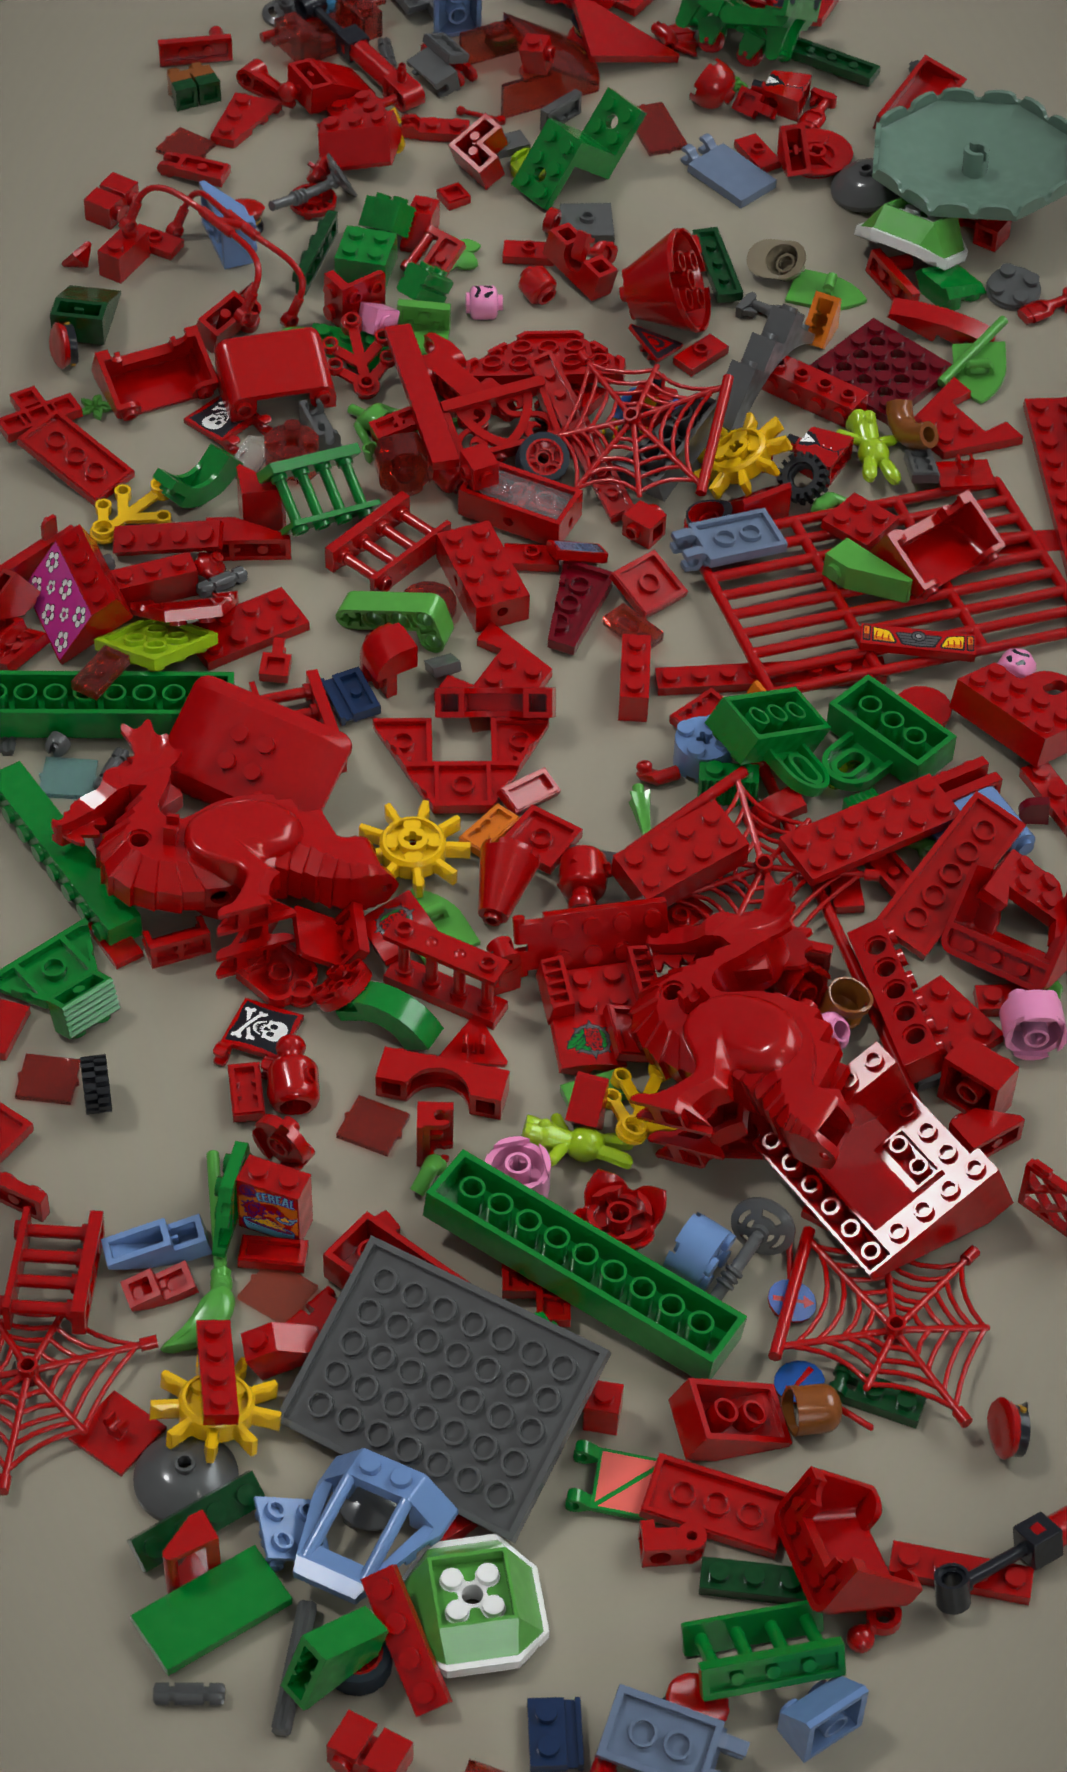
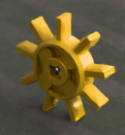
(745, 454)
(417, 846)
(189, 1412)

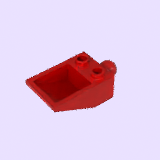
(319, 84)

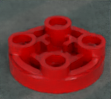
(342, 985)

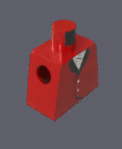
(785, 92)
(830, 447)

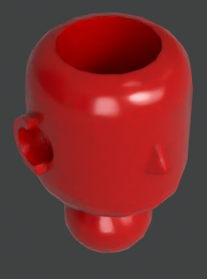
(583, 875)
(293, 1078)

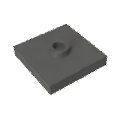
(591, 218)

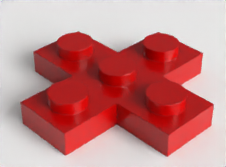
(33, 408)
(519, 1287)

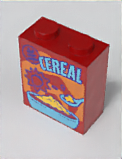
(274, 1199)

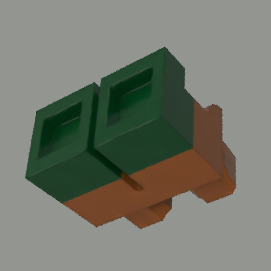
(193, 86)

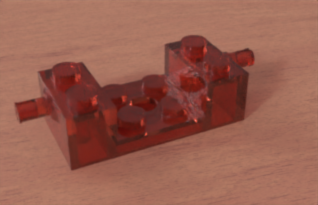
(315, 39)

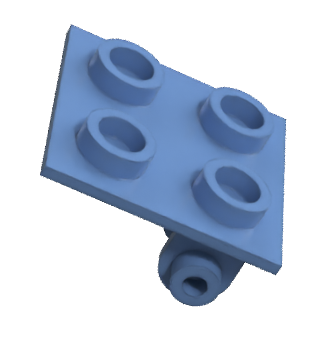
(281, 1528)

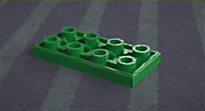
(211, 1610)

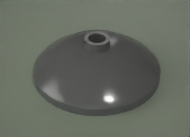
(857, 190)
(166, 1487)

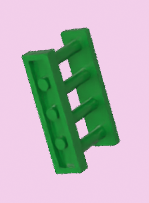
(321, 463)
(766, 1668)

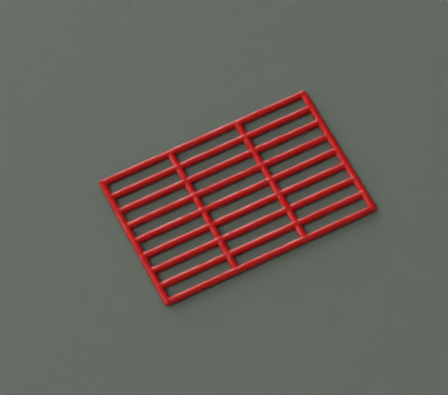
(848, 613)

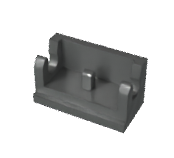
(435, 71)
(320, 424)

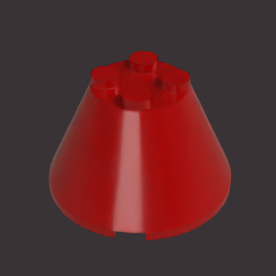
(668, 284)

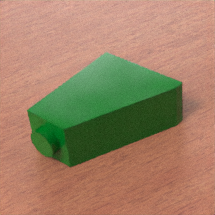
(332, 1655)

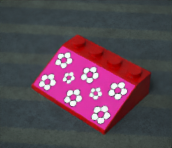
(77, 594)

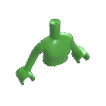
(361, 424)

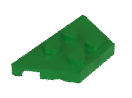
(50, 966)
(227, 1207)

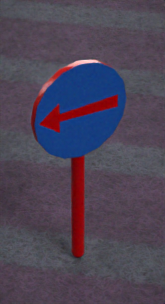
(806, 1300)
(806, 1373)

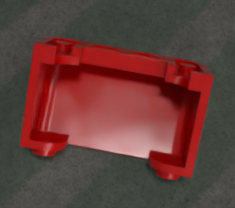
(270, 368)
(156, 375)
(942, 545)
(831, 1546)

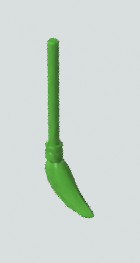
(219, 1301)

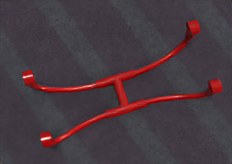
(228, 226)

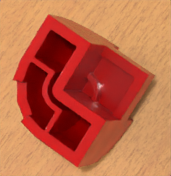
(385, 654)

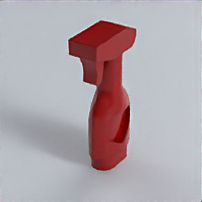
(815, 116)
(582, 249)
(1042, 309)

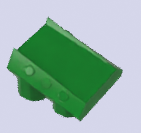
(949, 286)

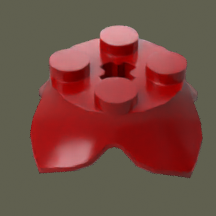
(611, 1199)

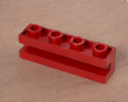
(968, 778)

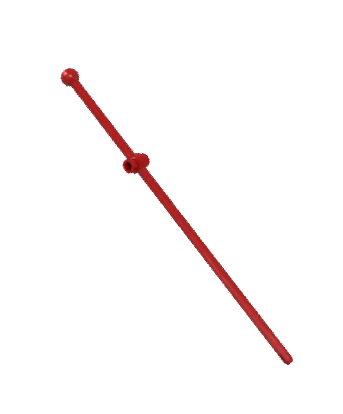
(842, 943)

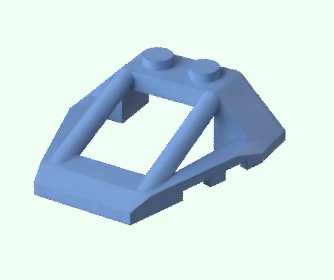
(411, 1490)

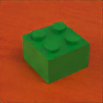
(365, 252)

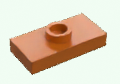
(491, 825)

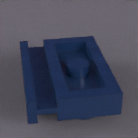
(351, 696)
(555, 1734)

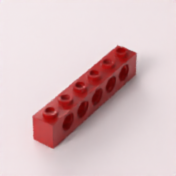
(896, 1000)

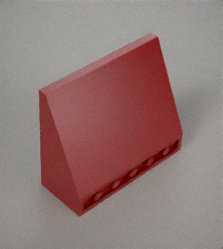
(899, 1174)

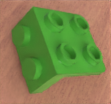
(425, 318)

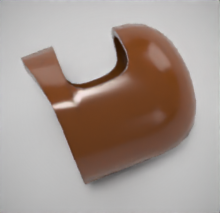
(847, 998)
(817, 1407)

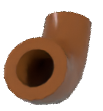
(906, 429)

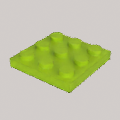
(157, 643)

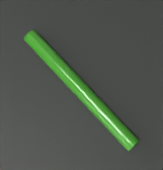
(972, 351)

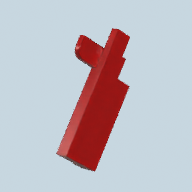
(28, 559)

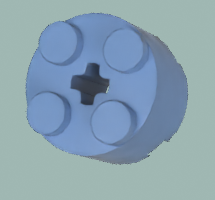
(694, 744)
(699, 1250)

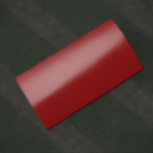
(925, 77)

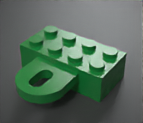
(775, 729)
(884, 736)

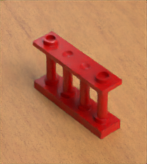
(381, 524)
(311, 690)
(439, 988)
(80, 1284)

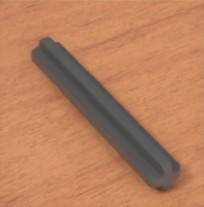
(285, 1705)

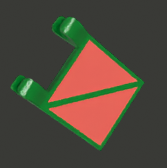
(618, 1481)

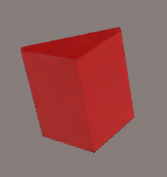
(773, 498)
(258, 501)

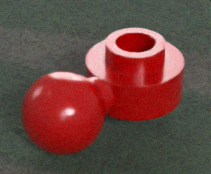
(861, 1637)

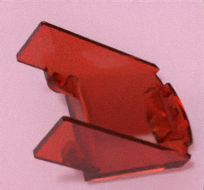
(533, 91)

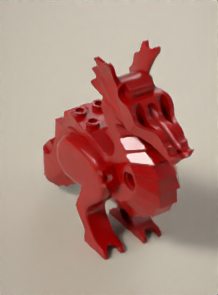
(220, 860)
(737, 1043)

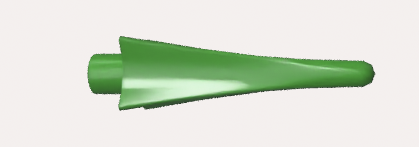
(641, 806)

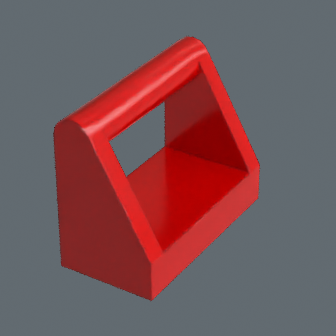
(198, 1544)

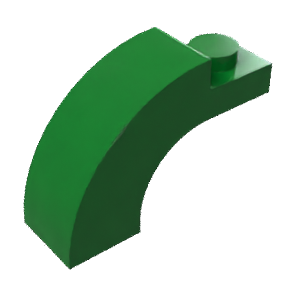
(396, 1012)

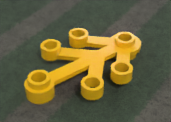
(103, 528)
(629, 1128)

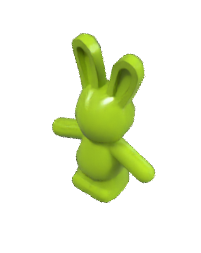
(872, 449)
(581, 1143)

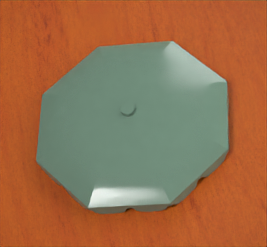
(972, 154)

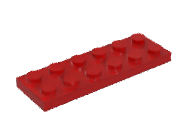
(869, 829)
(926, 899)

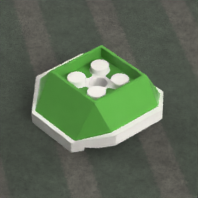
(916, 233)
(482, 1636)

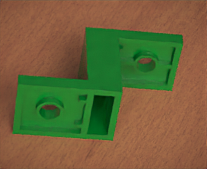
(563, 148)

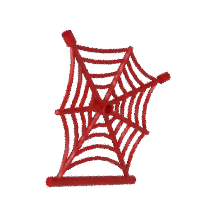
(634, 423)
(763, 862)
(894, 1324)
(29, 1375)

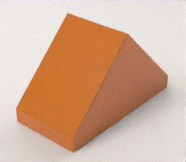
(823, 318)

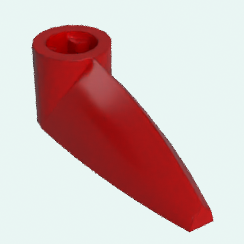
(256, 80)

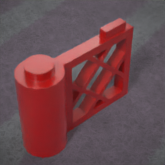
(1053, 1185)

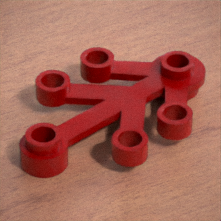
(358, 358)

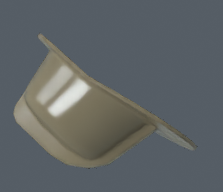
(777, 259)

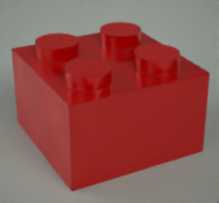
(977, 1078)

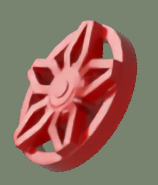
(318, 204)

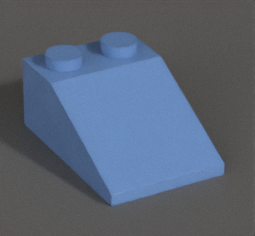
(228, 250)

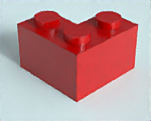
(477, 150)

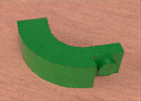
(203, 481)

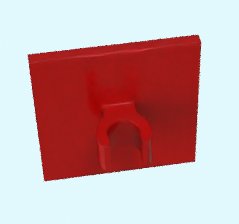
(965, 474)
(118, 1433)

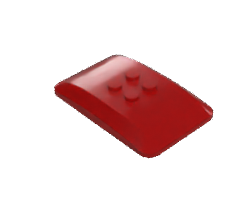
(252, 744)

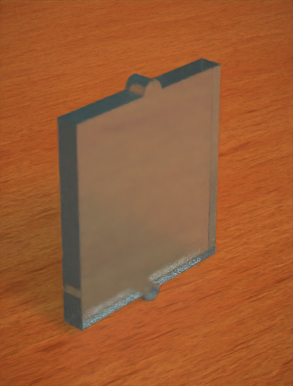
(68, 777)

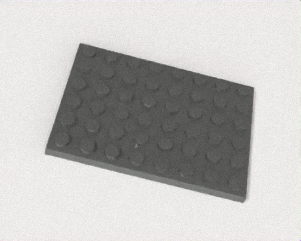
(445, 1384)

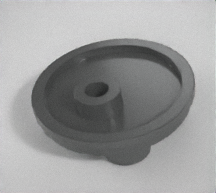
(1013, 287)

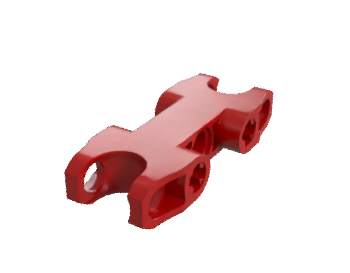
(451, 379)

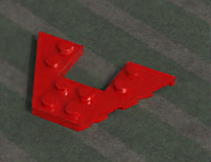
(461, 784)

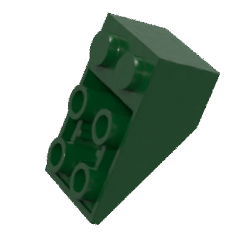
(88, 311)

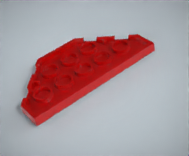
(510, 364)

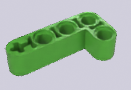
(413, 610)

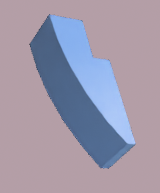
(157, 1244)

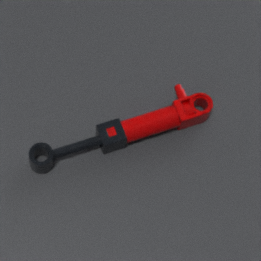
(354, 47)
(1036, 1541)

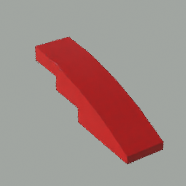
(934, 320)

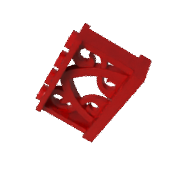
(499, 396)

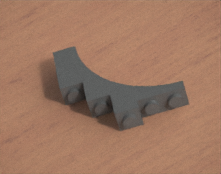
(762, 355)

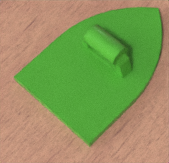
(808, 282)
(984, 372)
(447, 919)

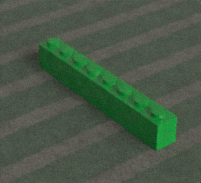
(70, 865)

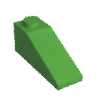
(865, 573)

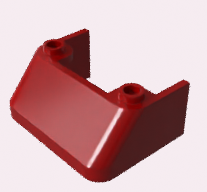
(974, 938)

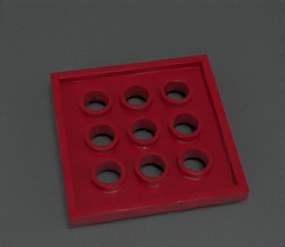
(888, 344)

